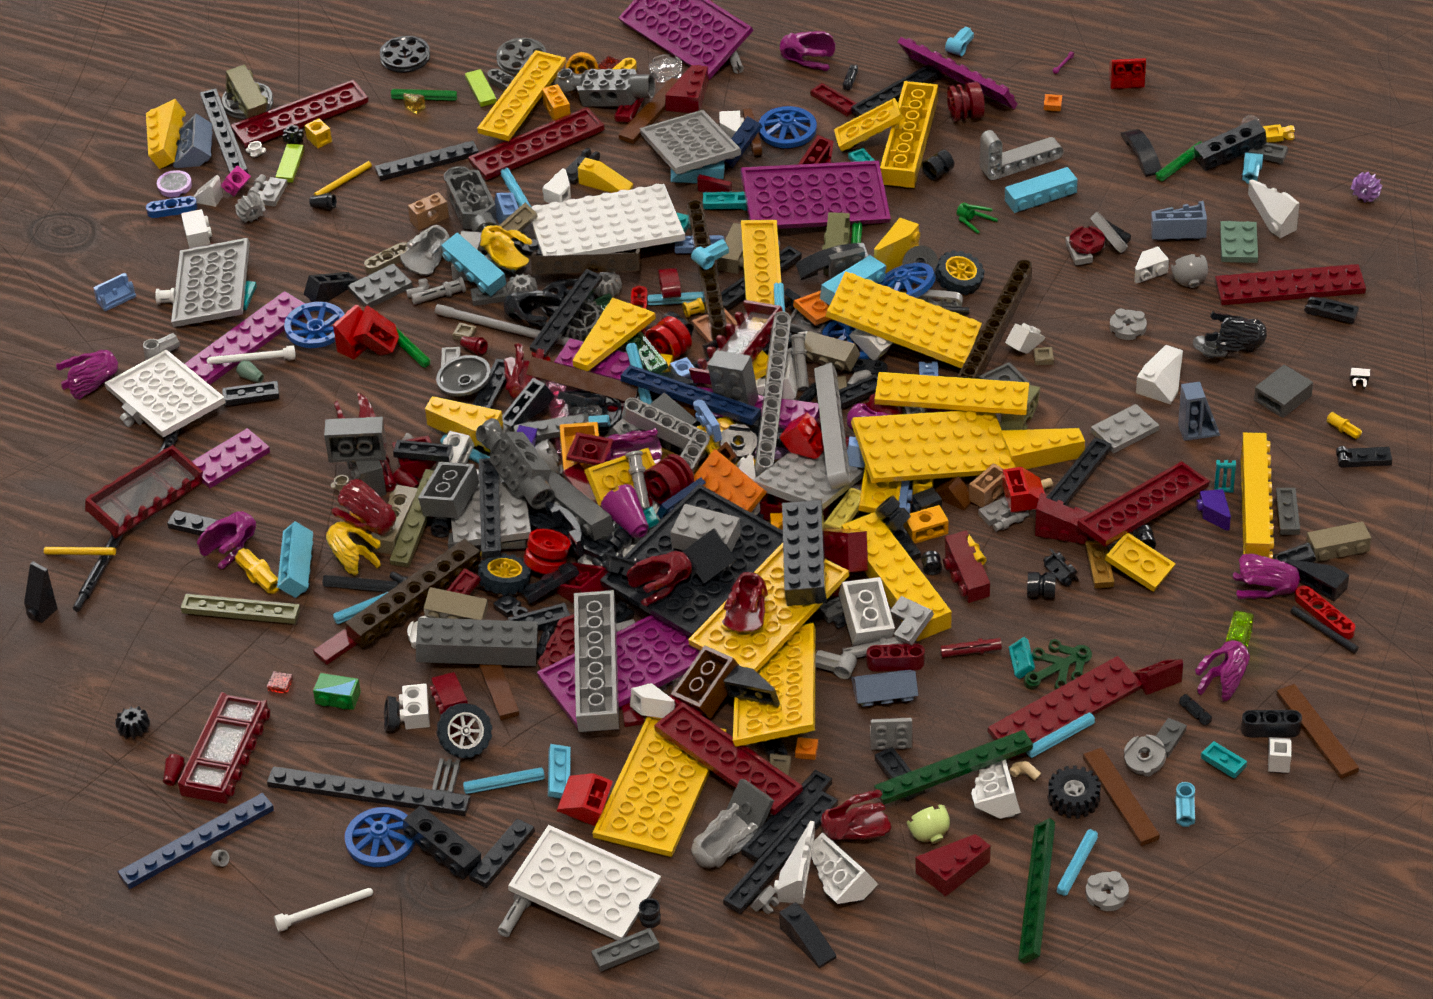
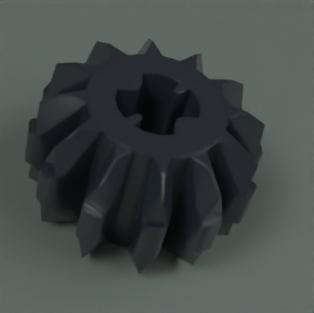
(132, 722)

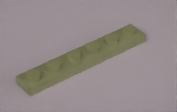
(412, 529)
(240, 608)

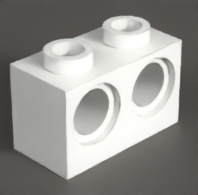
(462, 450)
(415, 706)

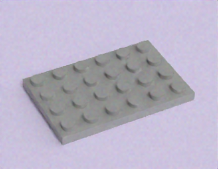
(690, 142)
(210, 282)
(803, 479)
(513, 517)

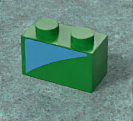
(337, 691)

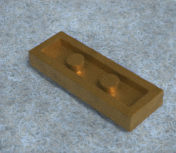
(1100, 569)

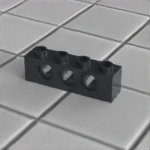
(1230, 144)
(441, 842)

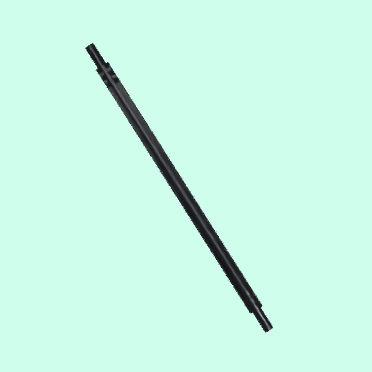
(103, 560)

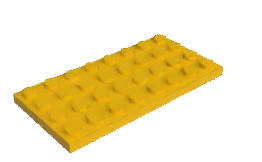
(903, 319)
(930, 445)
(779, 621)
(793, 677)
(652, 795)

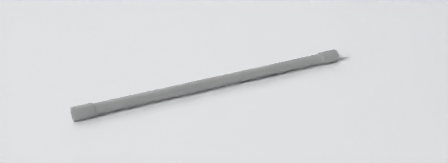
(493, 323)

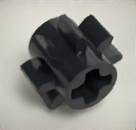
(293, 135)

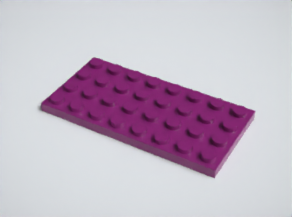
(688, 29)
(807, 192)
(645, 655)

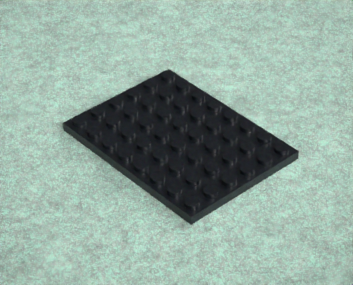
(691, 600)

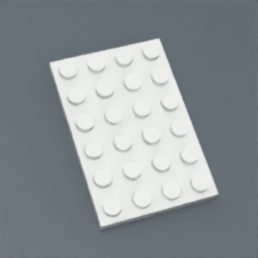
(165, 393)
(584, 883)

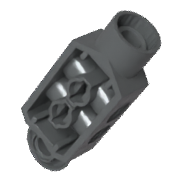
(607, 86)
(470, 198)
(517, 463)

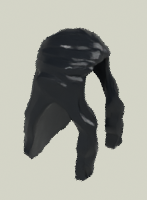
(522, 303)
(1237, 333)

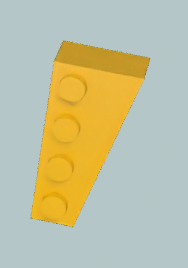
(163, 132)
(459, 417)
(1043, 446)

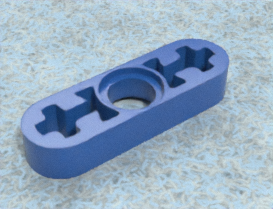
(155, 210)

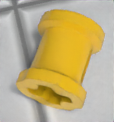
(693, 307)

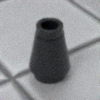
(323, 201)

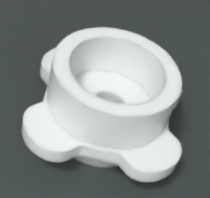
(255, 149)

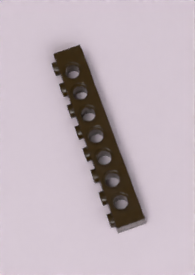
(411, 593)

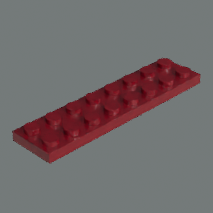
(300, 112)
(536, 143)
(1290, 284)
(1143, 503)
(1083, 695)
(718, 753)

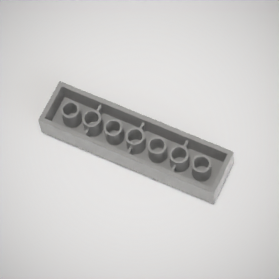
(596, 661)

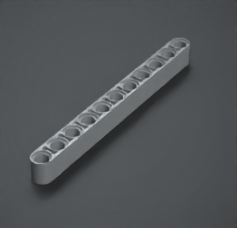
(772, 393)
(832, 426)

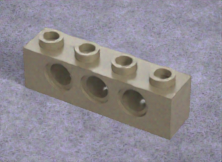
(401, 502)

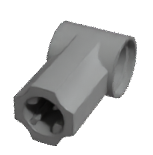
(153, 347)
(841, 664)

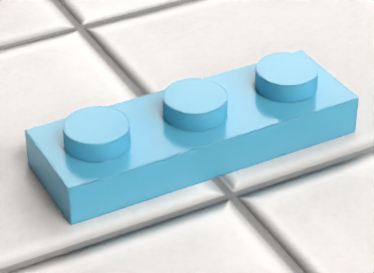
(558, 769)

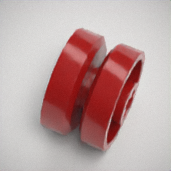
(670, 337)
(546, 550)

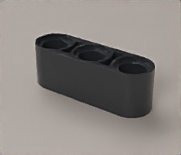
(1271, 723)

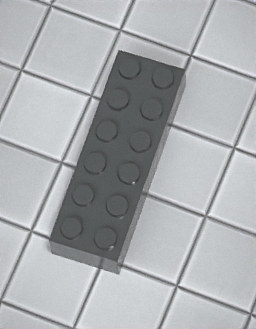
(476, 641)

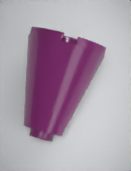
(626, 510)

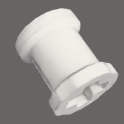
(164, 296)

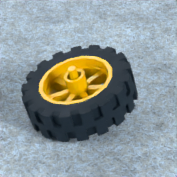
(957, 279)
(504, 574)

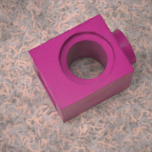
(235, 181)

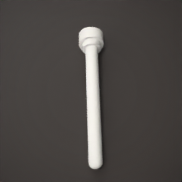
(288, 353)
(284, 921)

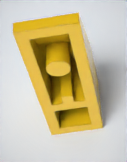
(601, 177)

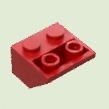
(1127, 73)
(344, 331)
(376, 332)
(803, 437)
(1021, 489)
(585, 797)

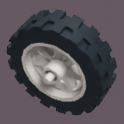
(447, 719)

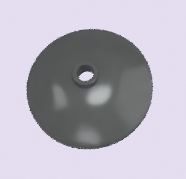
(463, 375)

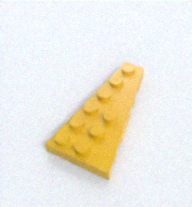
(614, 328)

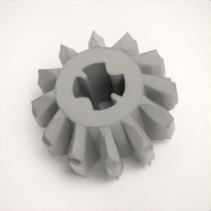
(250, 207)
(521, 283)
(610, 284)

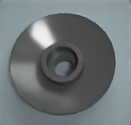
(921, 254)
(1207, 347)

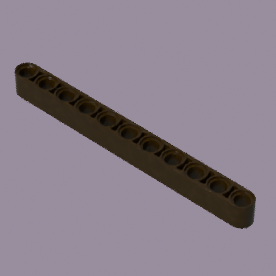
(708, 278)
(997, 321)

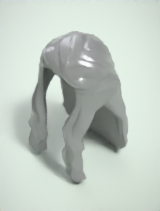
(425, 250)
(722, 838)

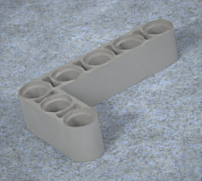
(999, 164)
(669, 428)

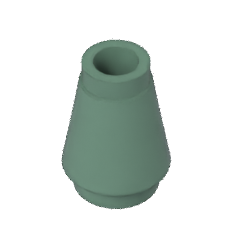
(249, 371)

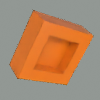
(1053, 102)
(806, 748)

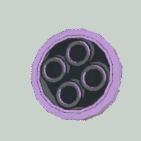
(174, 183)

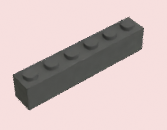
(590, 516)

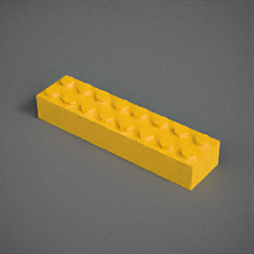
(909, 137)
(1255, 495)
(900, 573)

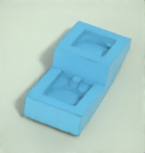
(602, 420)

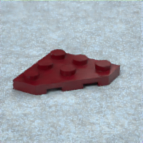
(560, 643)

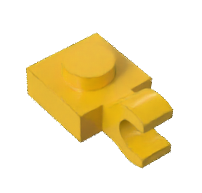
(1276, 133)

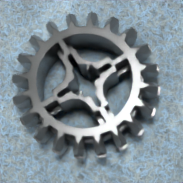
(589, 316)

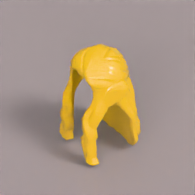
(501, 247)
(346, 550)

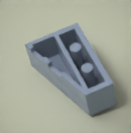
(1179, 223)
(1195, 413)

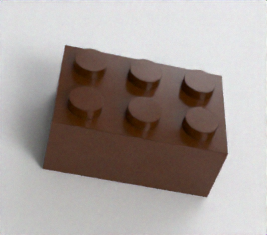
(704, 681)

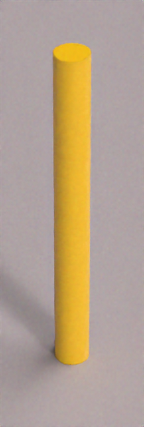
(344, 179)
(79, 551)

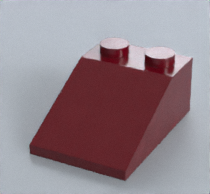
(586, 581)

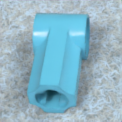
(959, 43)
(1252, 165)
(706, 256)
(1185, 804)

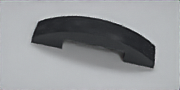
(1144, 151)
(819, 261)
(560, 516)

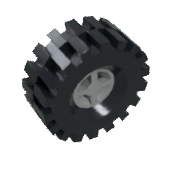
(1074, 792)

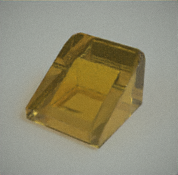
(414, 102)

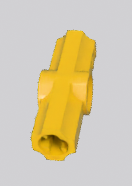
(257, 570)

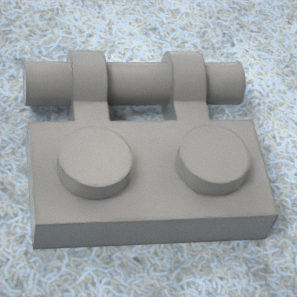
(271, 189)
(1000, 516)

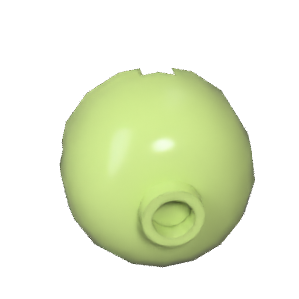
(930, 824)

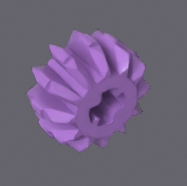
(1366, 187)

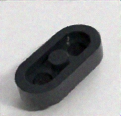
(873, 366)
(391, 709)

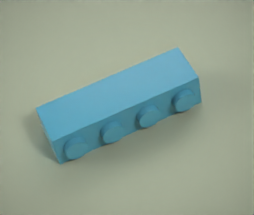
(1041, 189)
(473, 264)
(868, 268)
(295, 559)

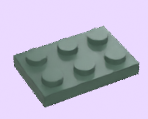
(1239, 241)

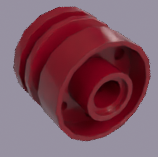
(966, 100)
(668, 478)

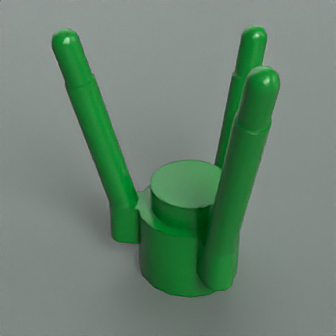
(966, 211)

